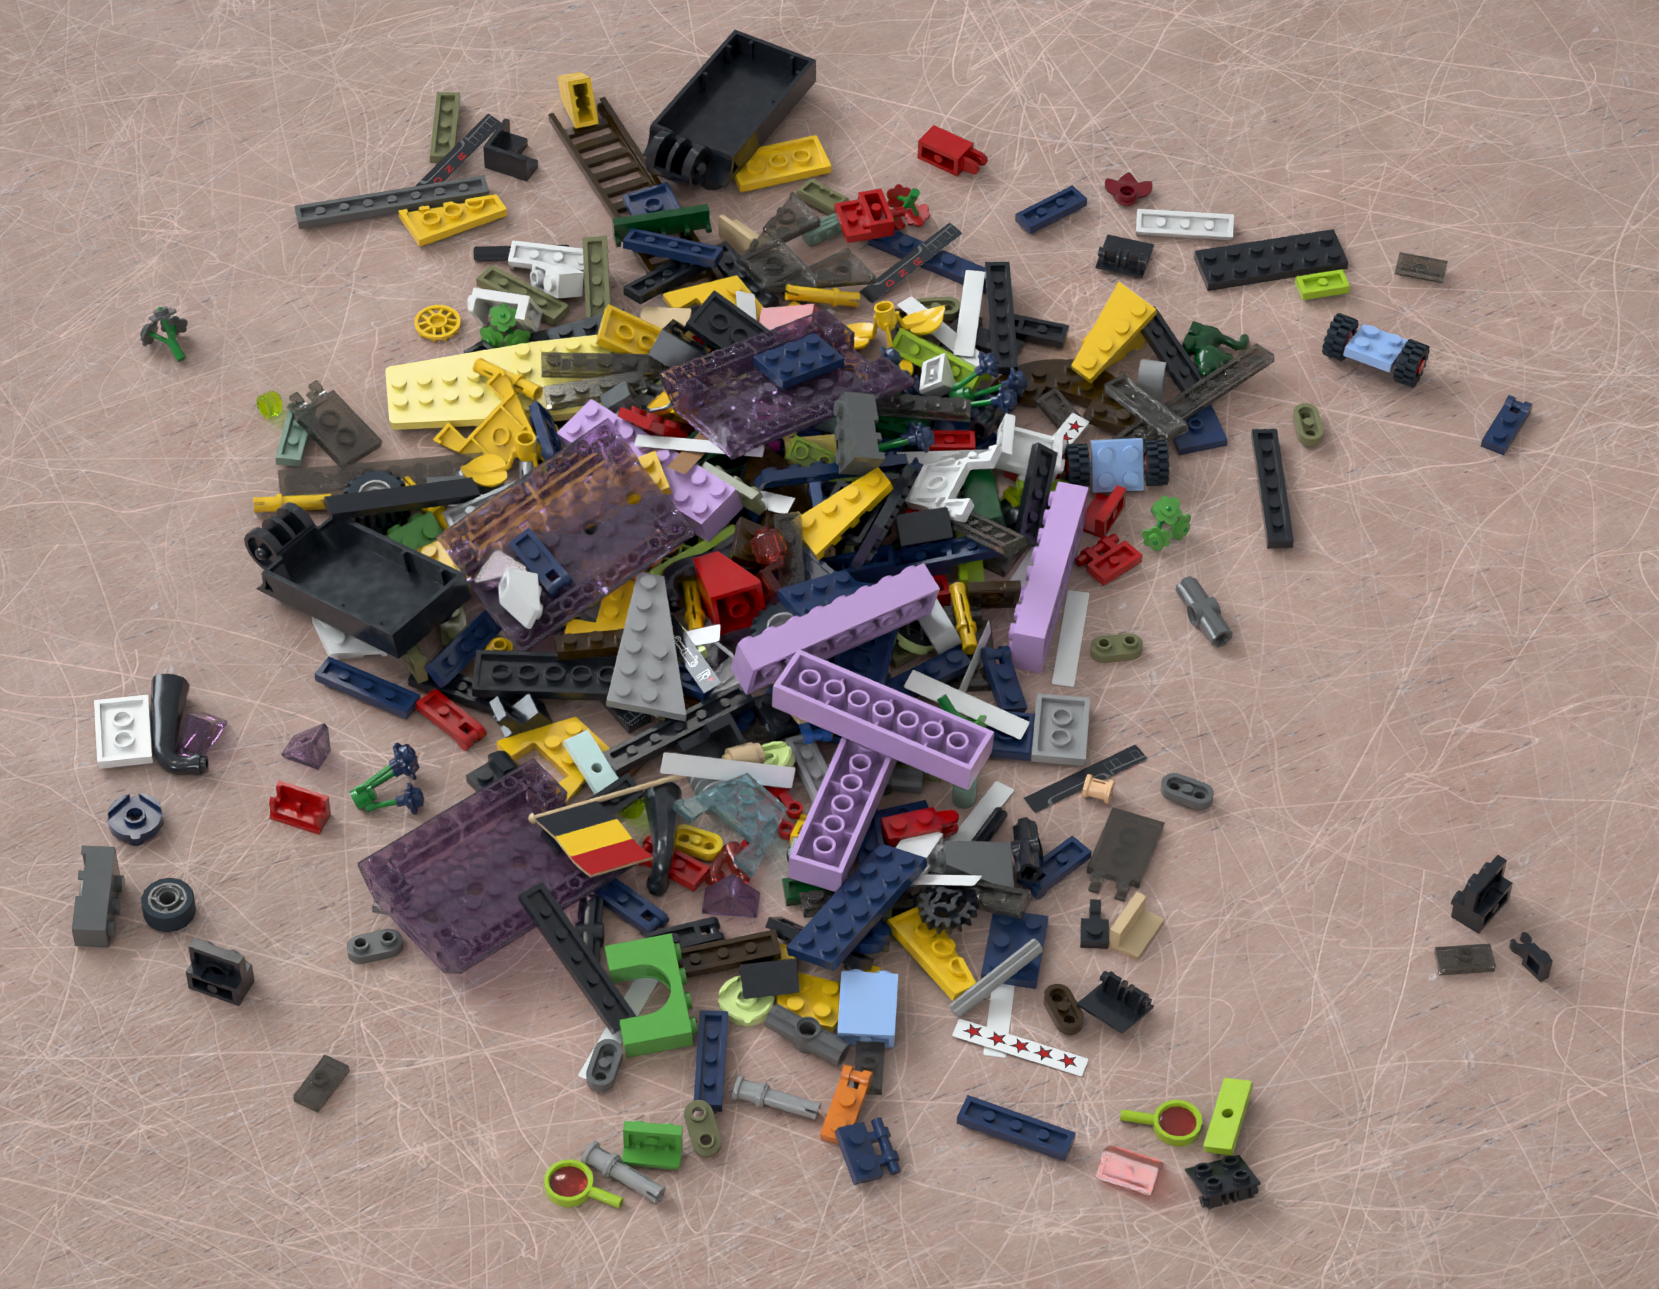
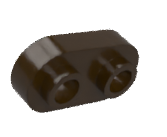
(1065, 1010)

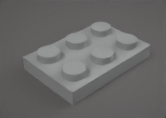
(1060, 729)

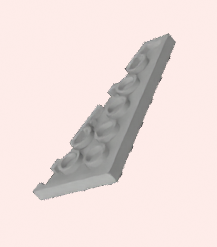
(647, 663)

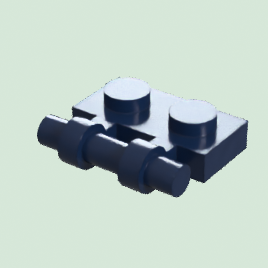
(859, 1152)

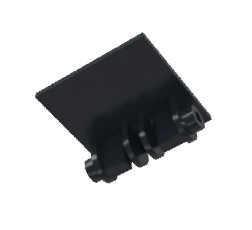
(1124, 256)
(1116, 1002)
(1223, 1178)

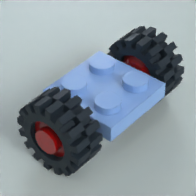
(1376, 349)
(1117, 463)

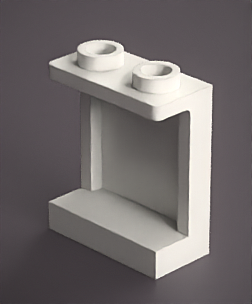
(527, 312)
(1017, 443)

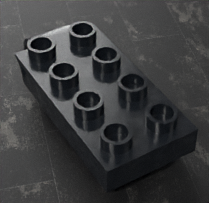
(727, 112)
(355, 579)

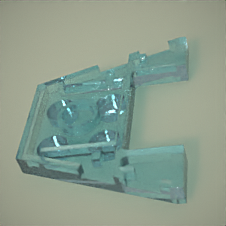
(745, 808)

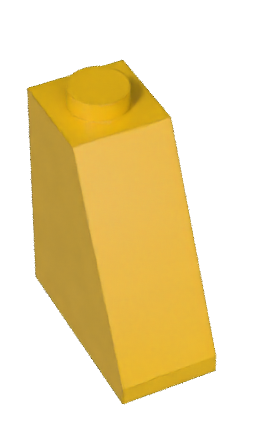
(578, 98)

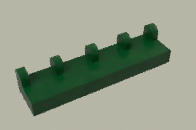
(664, 222)

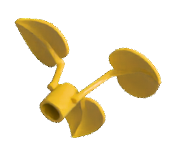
(886, 318)
(490, 469)

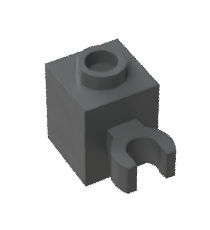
(620, 396)

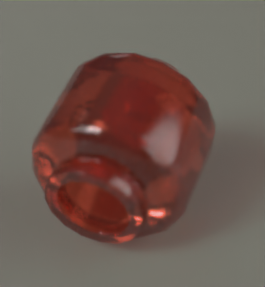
(768, 546)

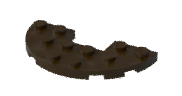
(1051, 373)
(744, 530)

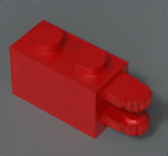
(950, 152)
(918, 823)

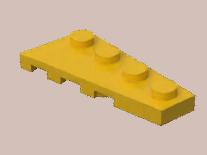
(453, 218)
(1114, 329)
(833, 516)
(933, 953)

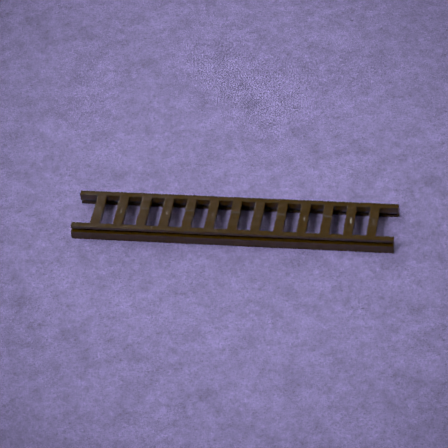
(637, 164)

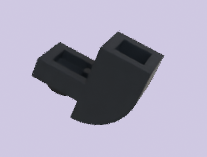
(522, 717)
(498, 765)

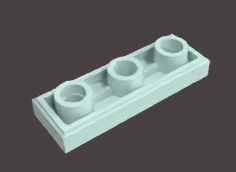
(588, 758)

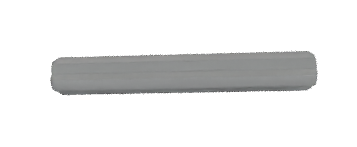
(996, 977)

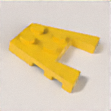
(699, 293)
(498, 430)
(611, 614)
(549, 743)
(816, 997)

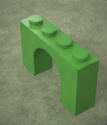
(657, 960)

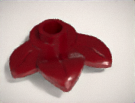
(1127, 189)

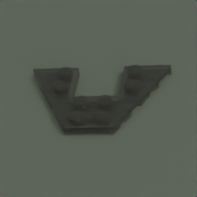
(776, 265)

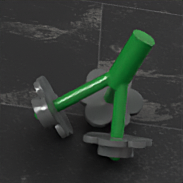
(170, 324)

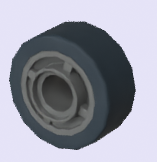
(168, 904)

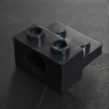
(1482, 896)
(218, 972)

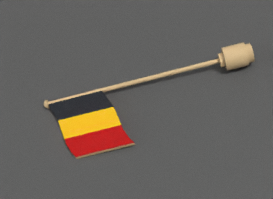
(596, 837)

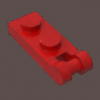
(450, 719)
(684, 868)

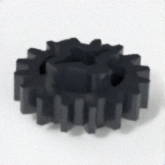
(948, 907)

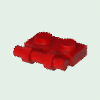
(1111, 564)

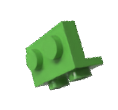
(418, 532)
(652, 1145)

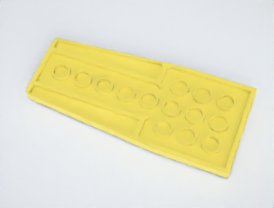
(450, 392)

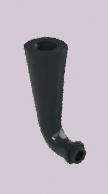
(685, 571)
(167, 706)
(663, 831)

